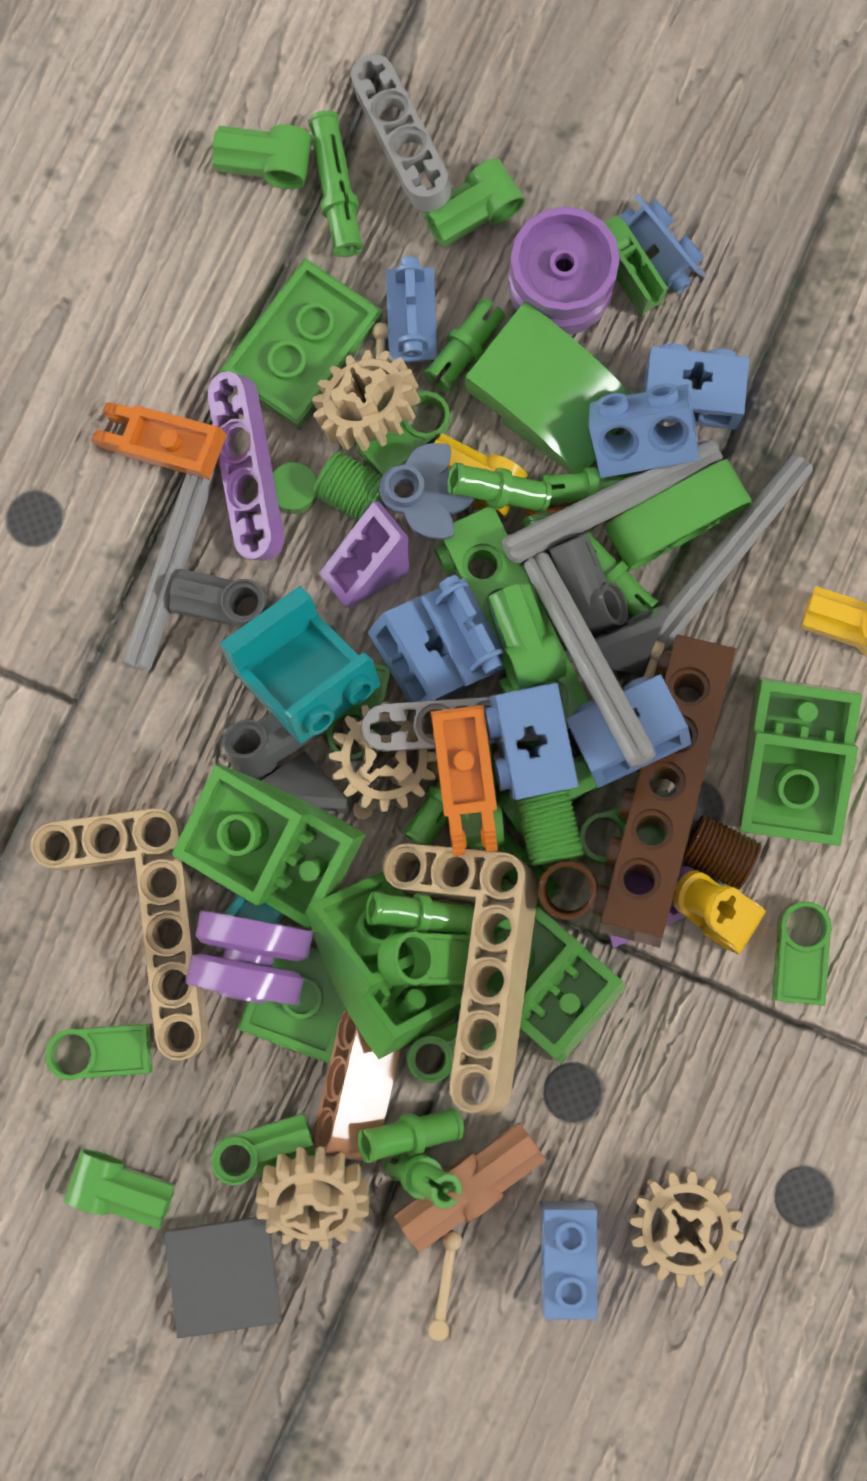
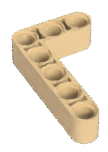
(155, 911)
(483, 960)

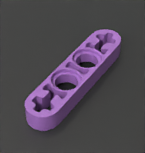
(252, 463)

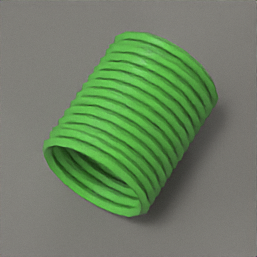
(347, 485)
(549, 827)

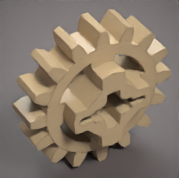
(366, 400)
(400, 774)
(312, 1198)
(702, 1213)

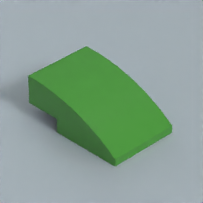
(543, 387)
(799, 761)
(266, 843)
(349, 949)
(564, 986)

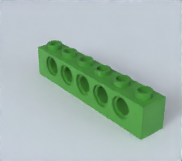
(481, 538)

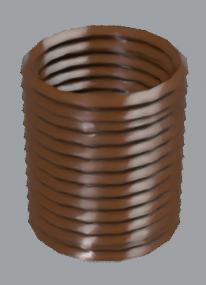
(721, 852)
(550, 907)

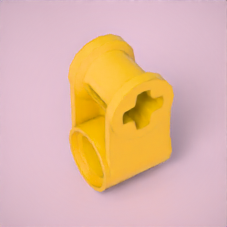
(718, 910)

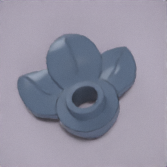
(430, 505)

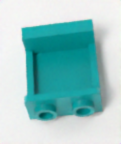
(299, 666)

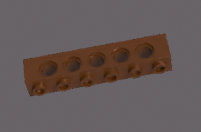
(644, 917)

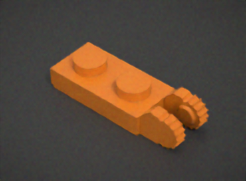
(163, 439)
(465, 772)

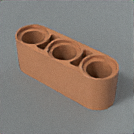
(353, 1092)

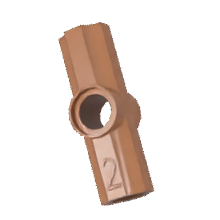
(482, 1181)

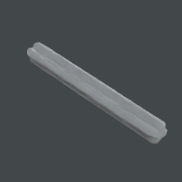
(604, 505)
(734, 546)
(171, 558)
(589, 660)

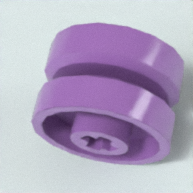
(564, 267)
(249, 958)

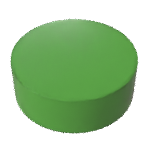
(294, 487)

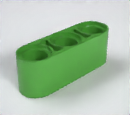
(678, 514)

